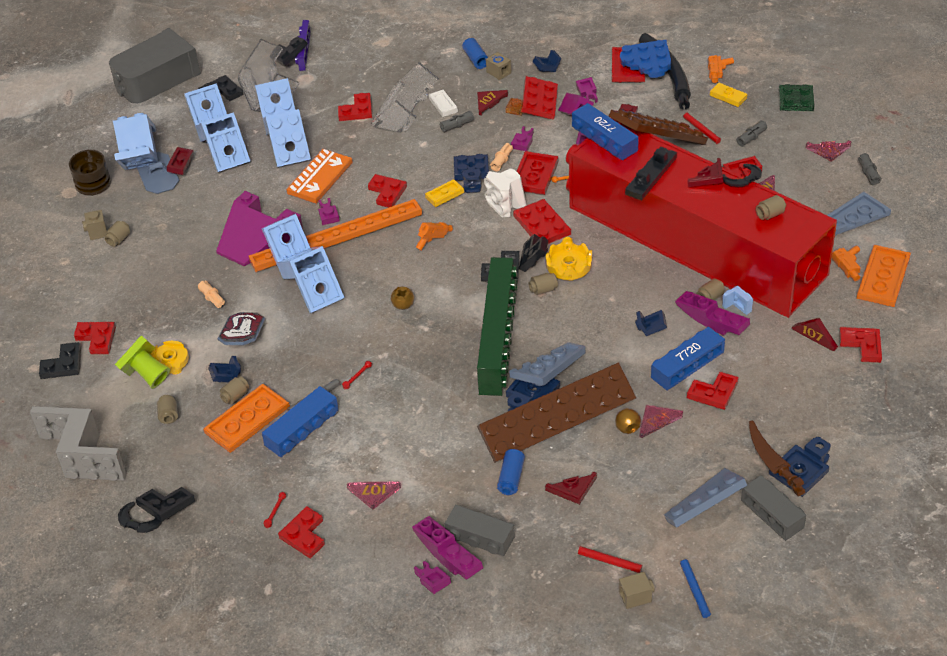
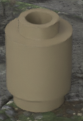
(770, 207)
(117, 233)
(543, 283)
(712, 289)
(234, 390)
(167, 409)

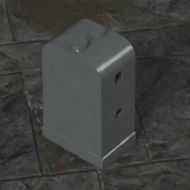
(153, 66)

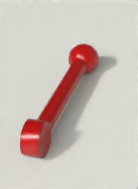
(346, 384)
(268, 522)

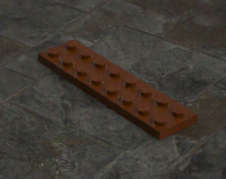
(658, 126)
(556, 412)

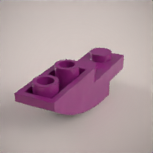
(709, 314)
(446, 549)

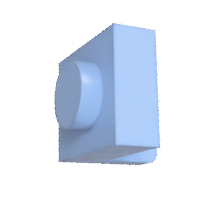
(739, 298)

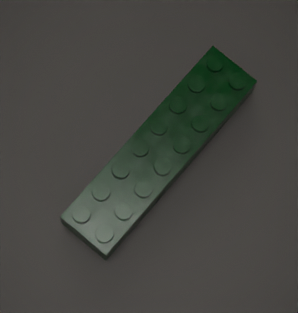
(496, 327)

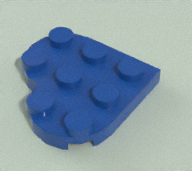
(648, 58)

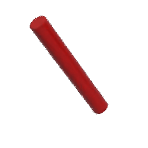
(701, 127)
(610, 559)

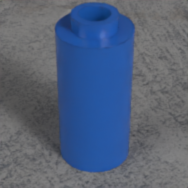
(475, 53)
(511, 472)

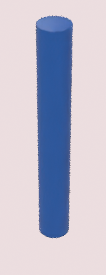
(705, 612)

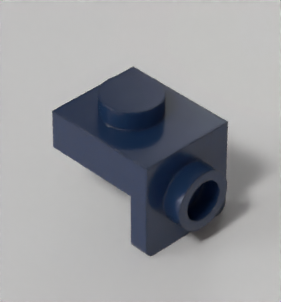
(548, 64)
(652, 323)
(225, 372)

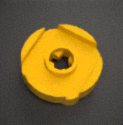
(179, 355)

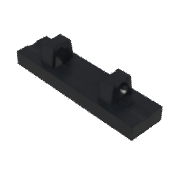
(650, 173)

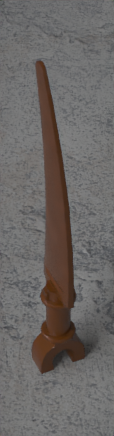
(774, 461)

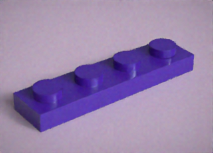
(301, 58)

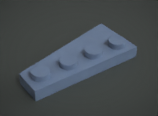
(858, 212)
(548, 365)
(712, 492)

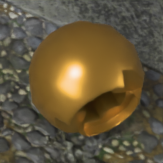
(402, 297)
(628, 421)

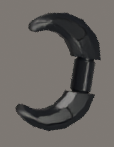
(754, 175)
(126, 521)

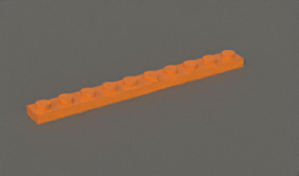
(347, 230)

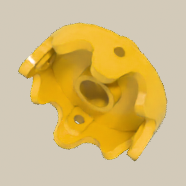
(569, 252)

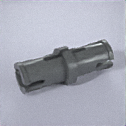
(456, 121)
(751, 133)
(869, 169)

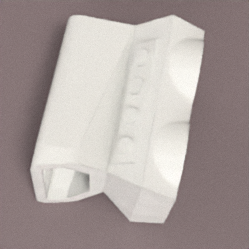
(504, 191)

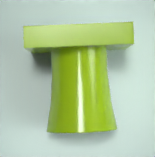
(139, 359)

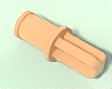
(501, 157)
(211, 294)

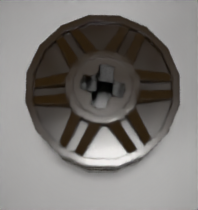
(89, 172)

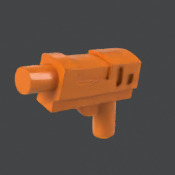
(716, 65)
(432, 230)
(847, 262)

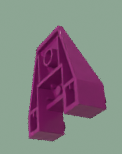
(243, 230)

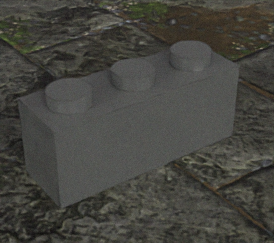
(773, 507)
(480, 530)

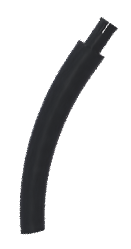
(677, 76)

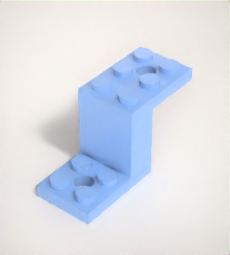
(282, 122)
(217, 127)
(135, 141)
(303, 263)

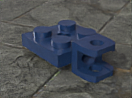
(471, 170)
(520, 393)
(810, 459)

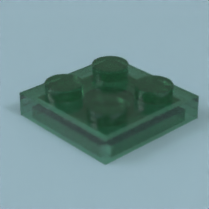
(796, 97)

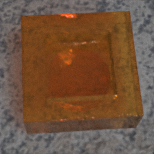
(514, 106)

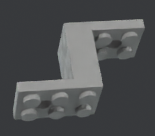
(78, 443)

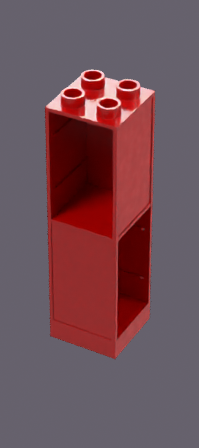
(706, 225)

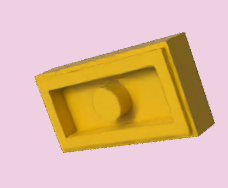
(728, 94)
(444, 193)

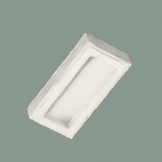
(443, 103)

